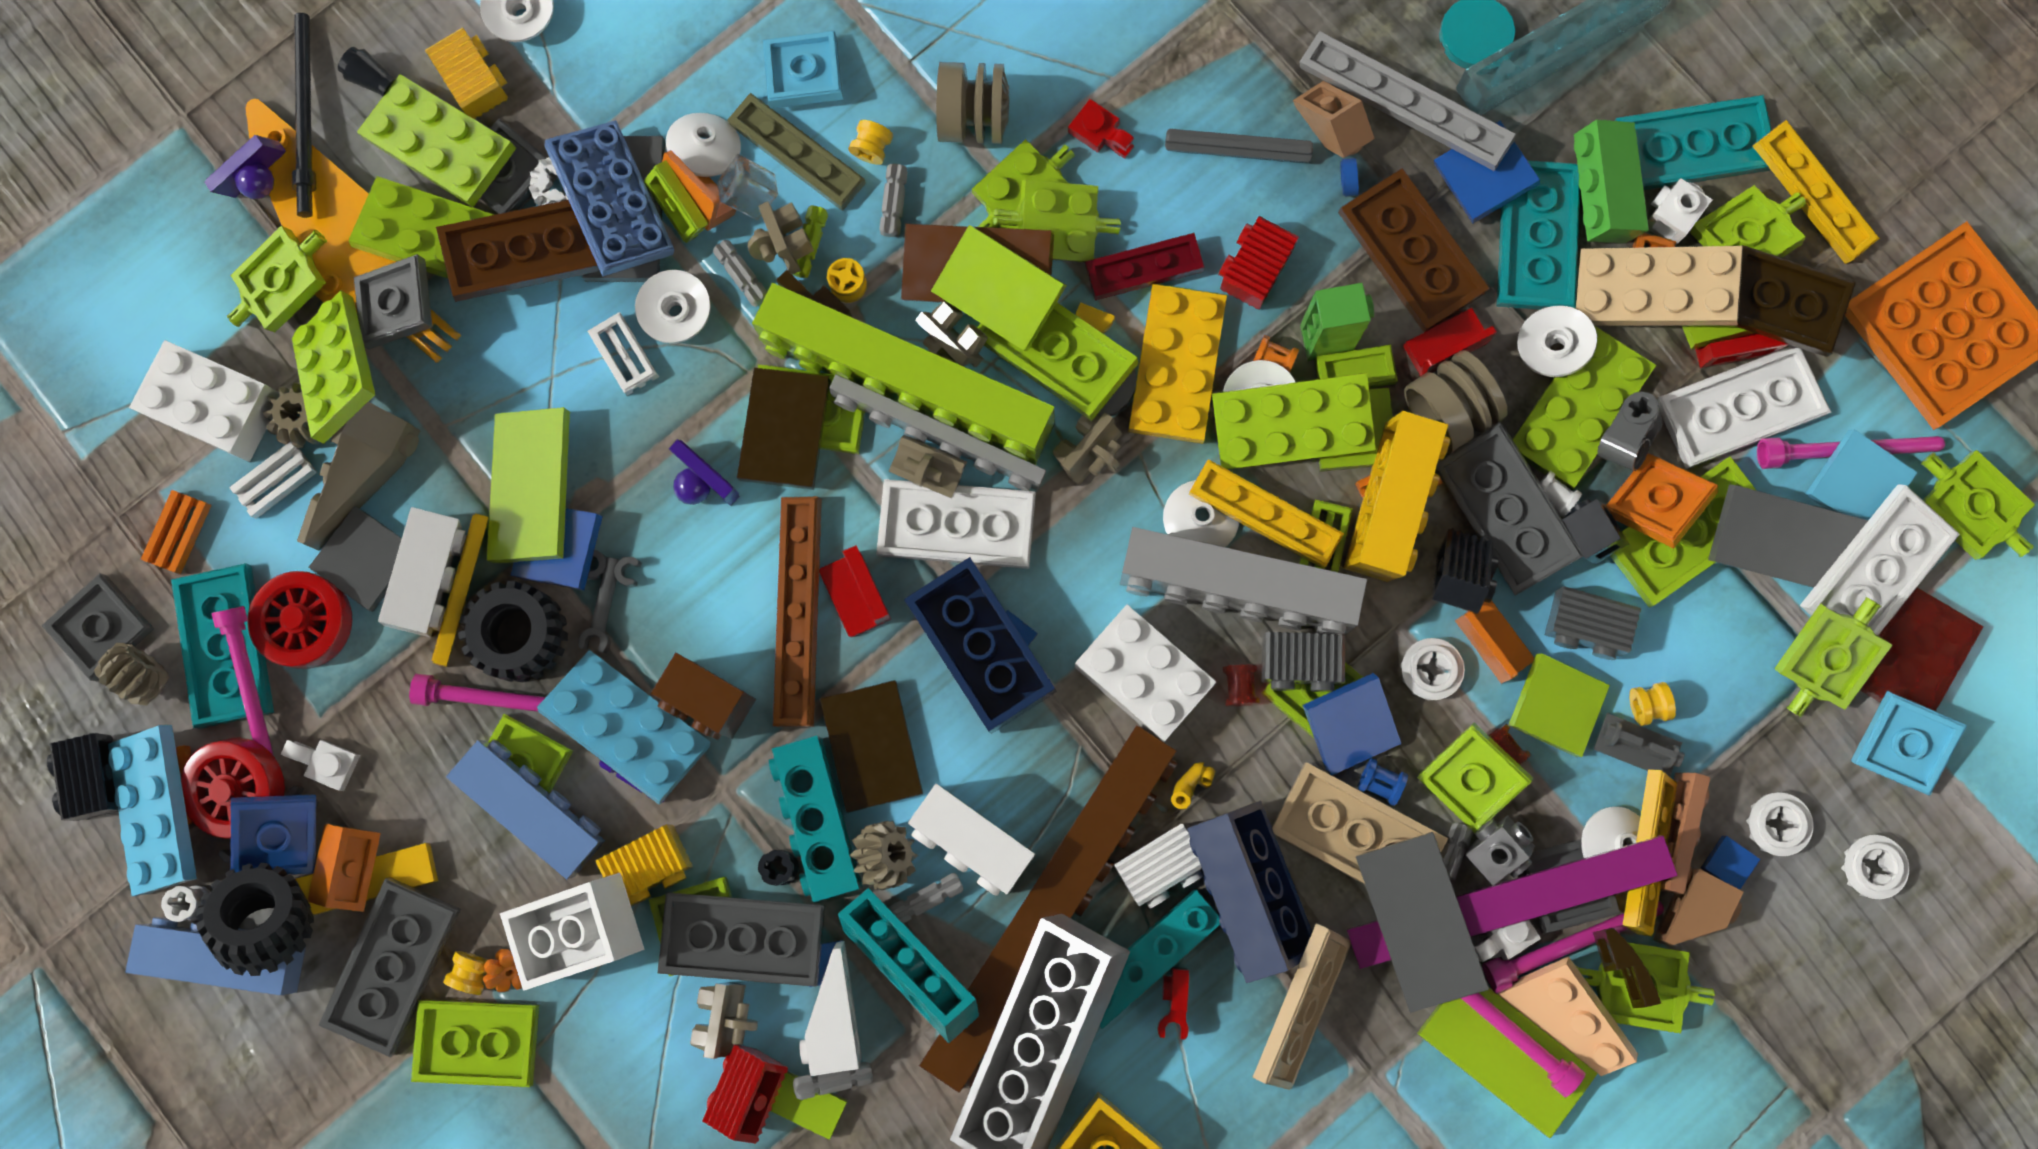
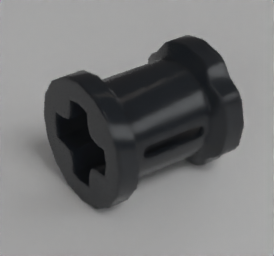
(768, 873)

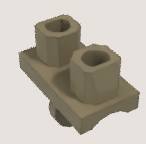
(790, 247)
(946, 341)
(1093, 451)
(927, 466)
(726, 1021)

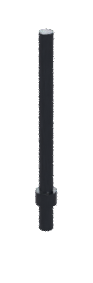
(303, 177)

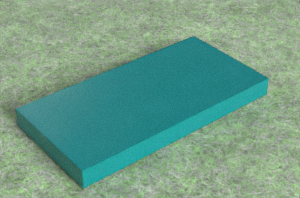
(1701, 141)
(1541, 241)
(205, 652)

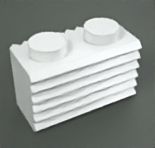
(1159, 867)

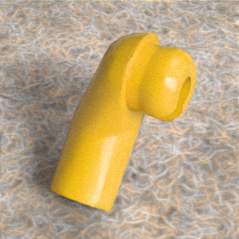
(1187, 783)

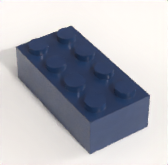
(980, 645)
(1252, 891)

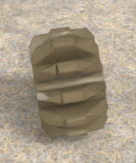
(284, 415)
(131, 674)
(884, 855)

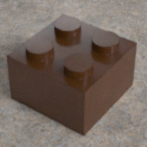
(698, 693)

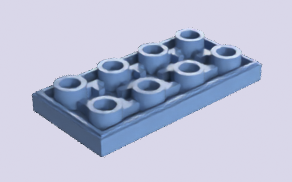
(609, 197)

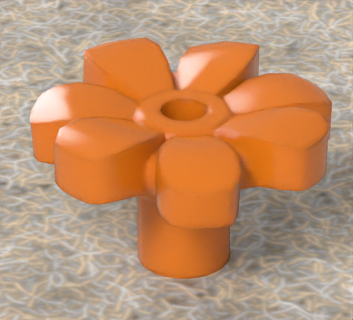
(501, 972)

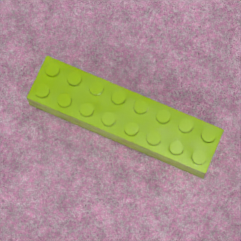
(903, 373)

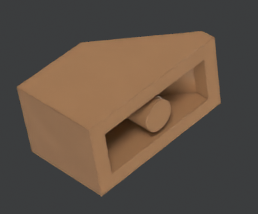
(1335, 118)
(1701, 910)

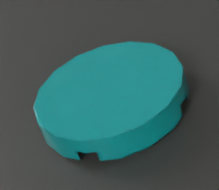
(1475, 31)

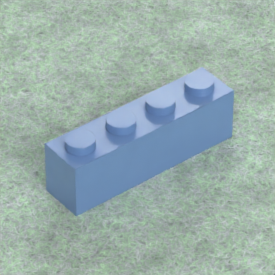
(526, 808)
(182, 955)

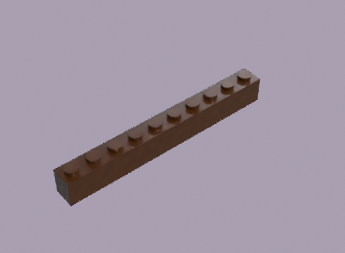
(1058, 891)

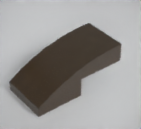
(822, 296)
(1618, 955)

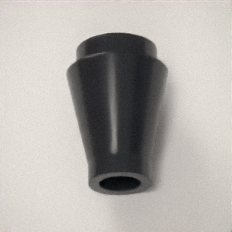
(364, 71)

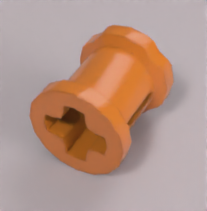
(1276, 353)

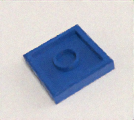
(1482, 189)
(579, 546)
(1352, 724)
(274, 832)

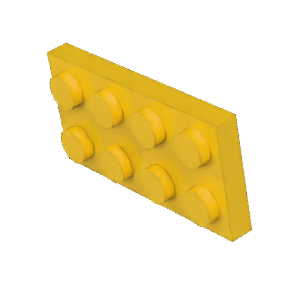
(1177, 363)

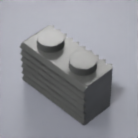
(1592, 623)
(1303, 660)

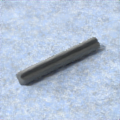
(1239, 145)

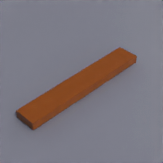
(797, 612)

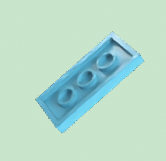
(623, 727)
(151, 810)

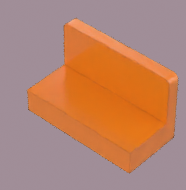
(702, 191)
(1495, 641)
(343, 868)

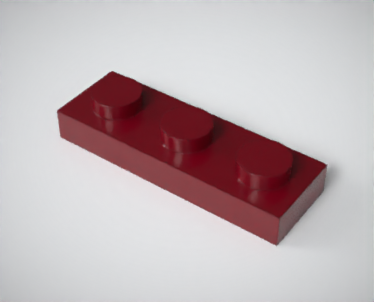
(1144, 266)

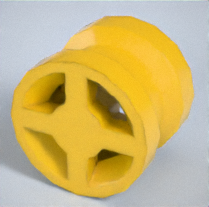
(870, 142)
(844, 272)
(1652, 703)
(466, 973)

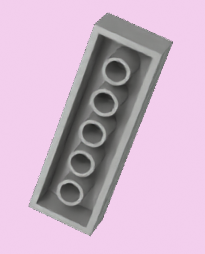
(1242, 583)
(1041, 1038)

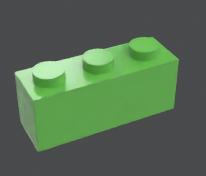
(1610, 181)
(1336, 320)

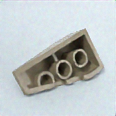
(366, 457)

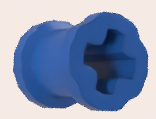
(1391, 792)

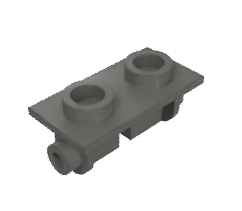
(1638, 745)

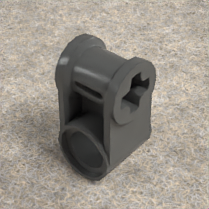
(1630, 437)

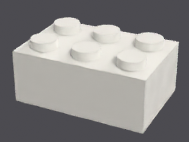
(205, 400)
(422, 573)
(1144, 674)
(970, 841)
(572, 931)

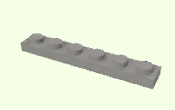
(1407, 101)
(922, 428)

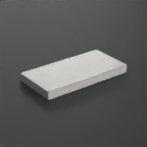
(1742, 406)
(977, 523)
(1885, 559)

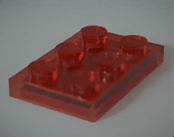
(1925, 651)

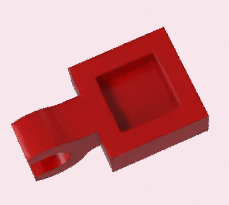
(1098, 128)
(1176, 992)

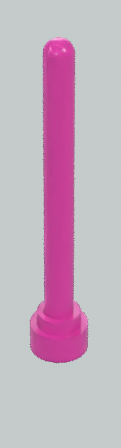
(1775, 452)
(231, 624)
(427, 690)
(1503, 973)
(1564, 1075)

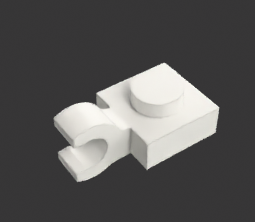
(326, 763)
(1507, 941)

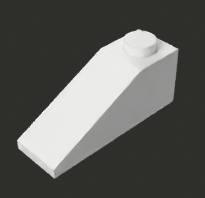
(832, 1032)

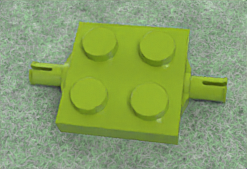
(1003, 184)
(1067, 211)
(1753, 222)
(277, 279)
(1978, 504)
(1833, 656)
(1670, 976)

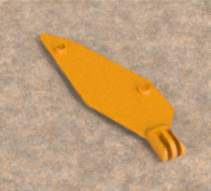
(335, 213)

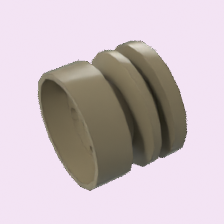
(971, 102)
(1459, 396)

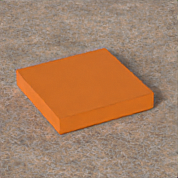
(1661, 500)

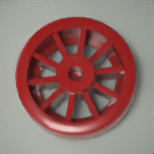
(300, 620)
(236, 770)

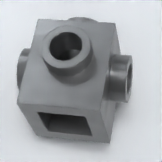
(1501, 849)

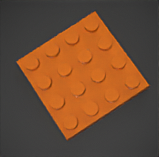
(1948, 325)

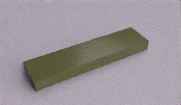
(796, 151)

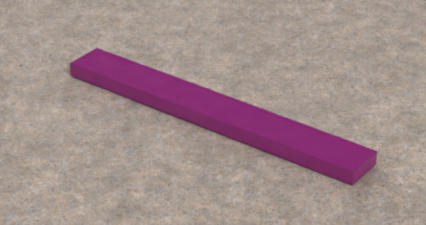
(1541, 893)

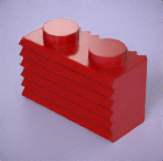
(1258, 262)
(744, 1094)

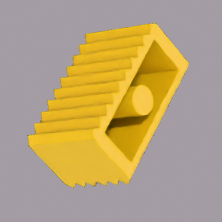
(467, 74)
(648, 862)

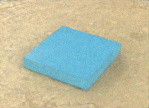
(802, 69)
(1858, 477)
(1908, 743)

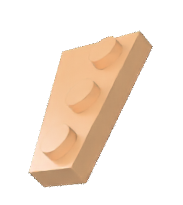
(1573, 1015)

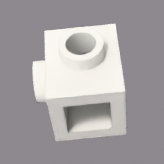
(1677, 210)

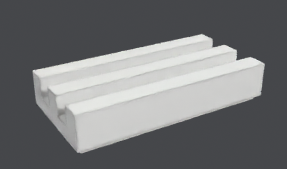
(638, 379)
(264, 469)

